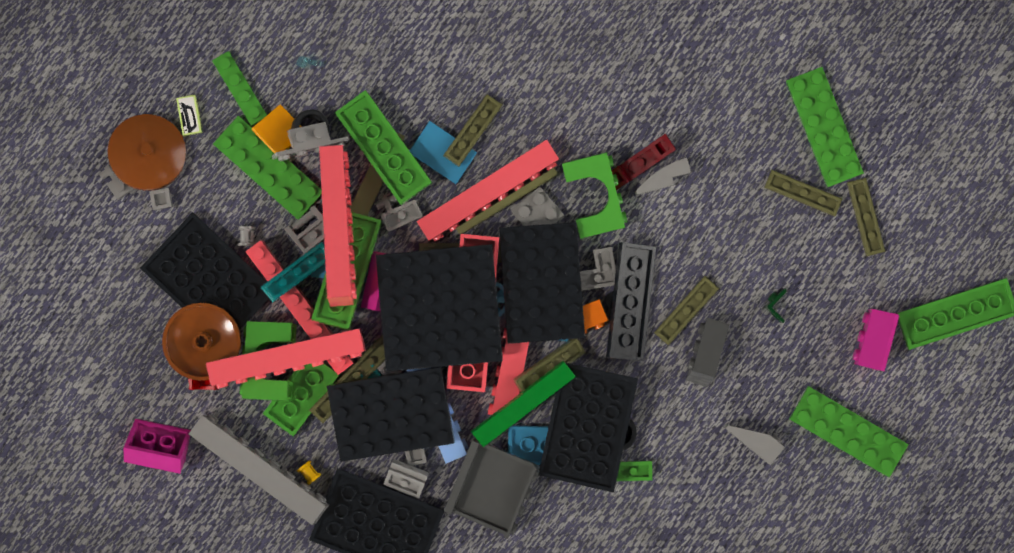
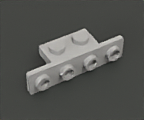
(308, 139)

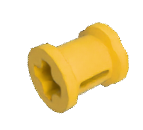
(308, 472)

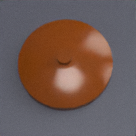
(146, 152)
(199, 336)

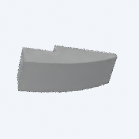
(664, 177)

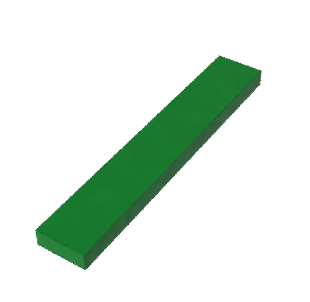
(523, 403)

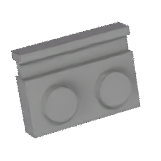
(406, 478)

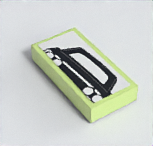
(189, 115)

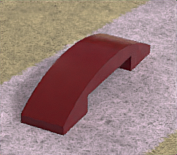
(643, 160)

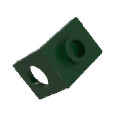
(773, 298)

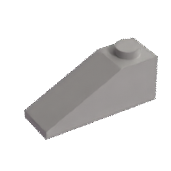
(762, 444)

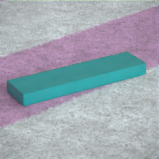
(295, 273)

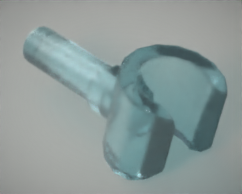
(302, 62)

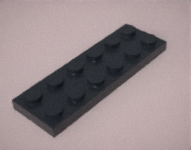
(631, 301)

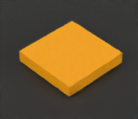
(274, 129)

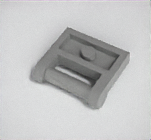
(310, 236)

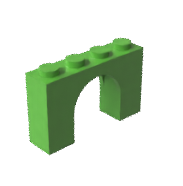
(610, 217)
(257, 337)

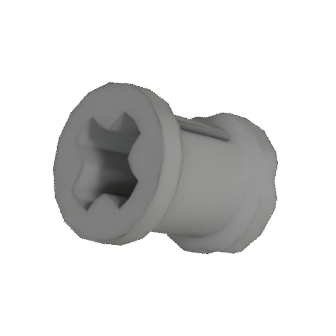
(246, 235)

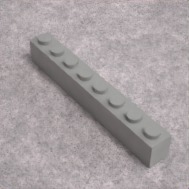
(259, 469)

